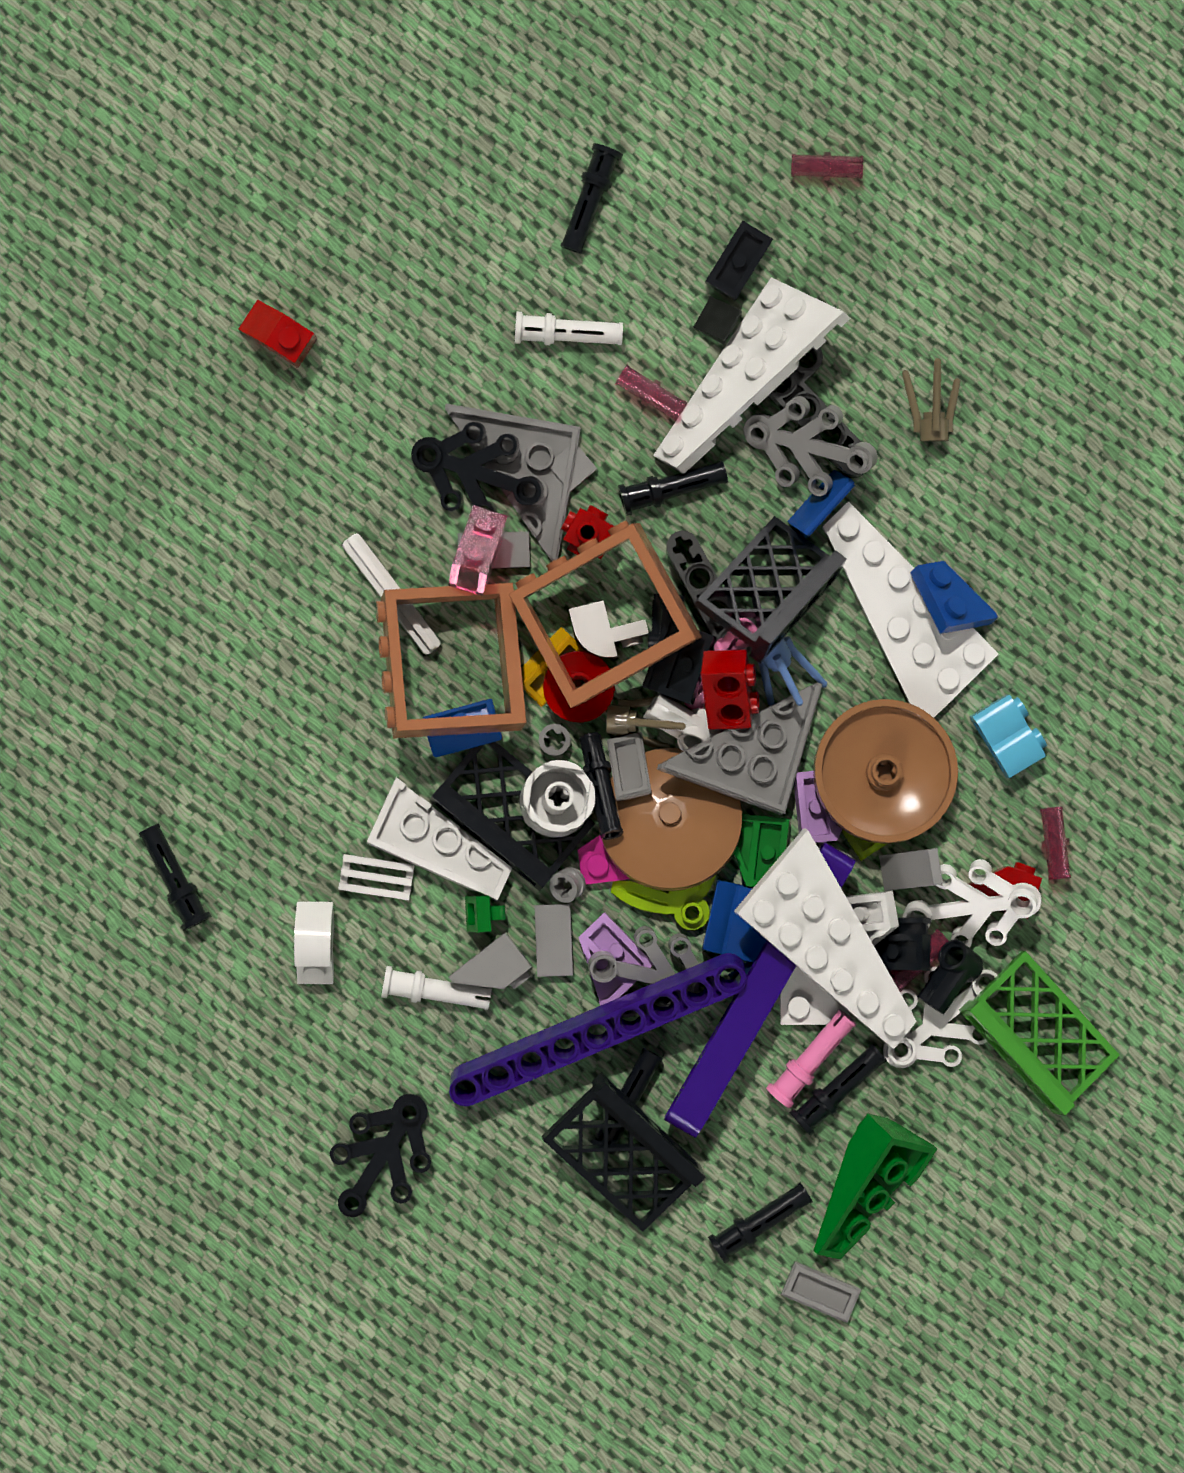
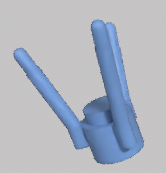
(778, 661)

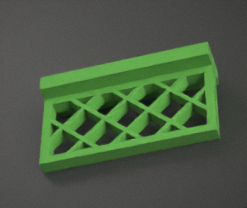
(1025, 1060)

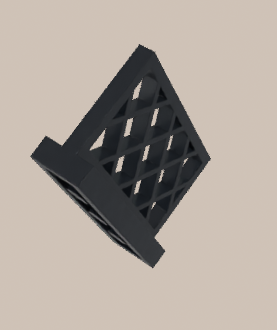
(788, 610)
(489, 833)
(649, 1135)

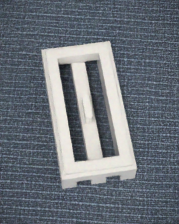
(346, 872)

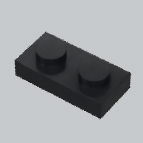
(738, 261)

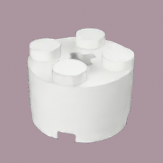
(573, 786)

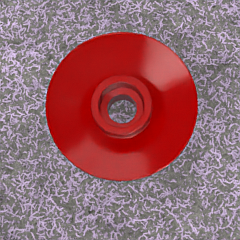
(579, 666)

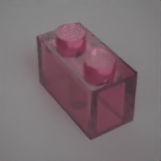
(478, 550)

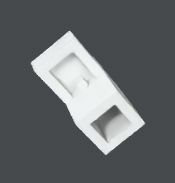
(596, 636)
(314, 942)

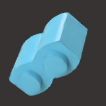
(1009, 735)

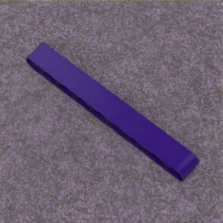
(607, 1015)
(740, 1025)

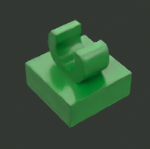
(480, 913)

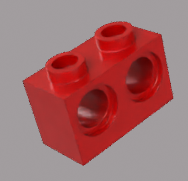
(728, 689)

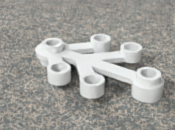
(980, 905)
(937, 1025)

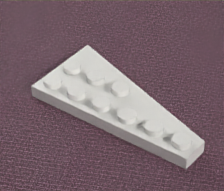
(752, 365)
(926, 663)
(815, 927)

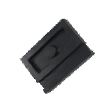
(680, 672)
(907, 945)

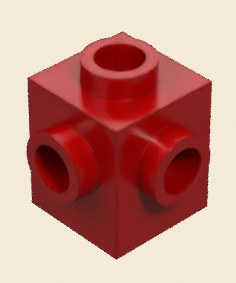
(574, 523)

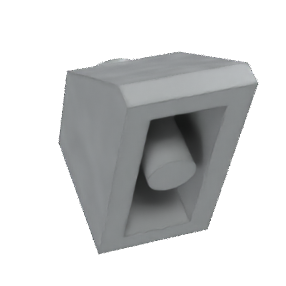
(495, 966)

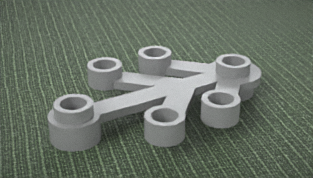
(804, 445)
(642, 973)

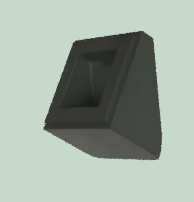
(717, 320)

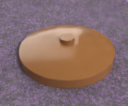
(885, 771)
(676, 832)

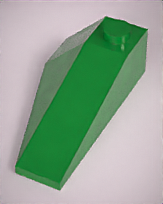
(873, 1167)

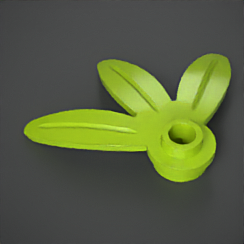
(667, 903)

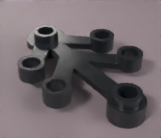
(470, 468)
(385, 1149)

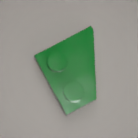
(760, 845)

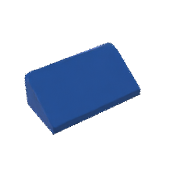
(817, 508)
(450, 744)
(719, 916)
(740, 936)

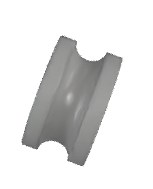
(558, 729)
(570, 875)

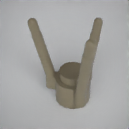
(934, 424)
(623, 719)

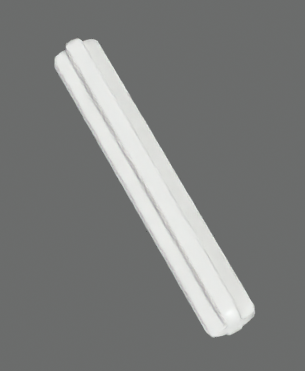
(382, 580)

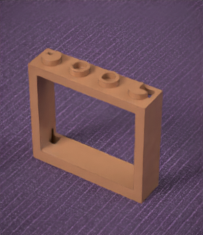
(588, 552)
(392, 679)

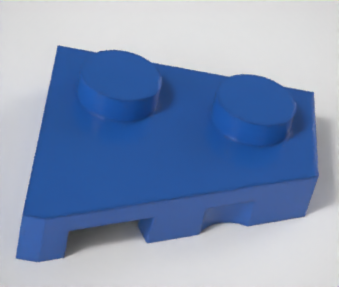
(950, 598)

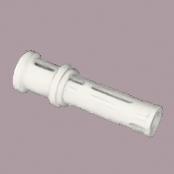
(611, 331)
(417, 986)

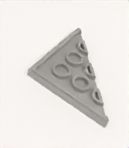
(538, 446)
(756, 761)

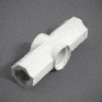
(695, 720)

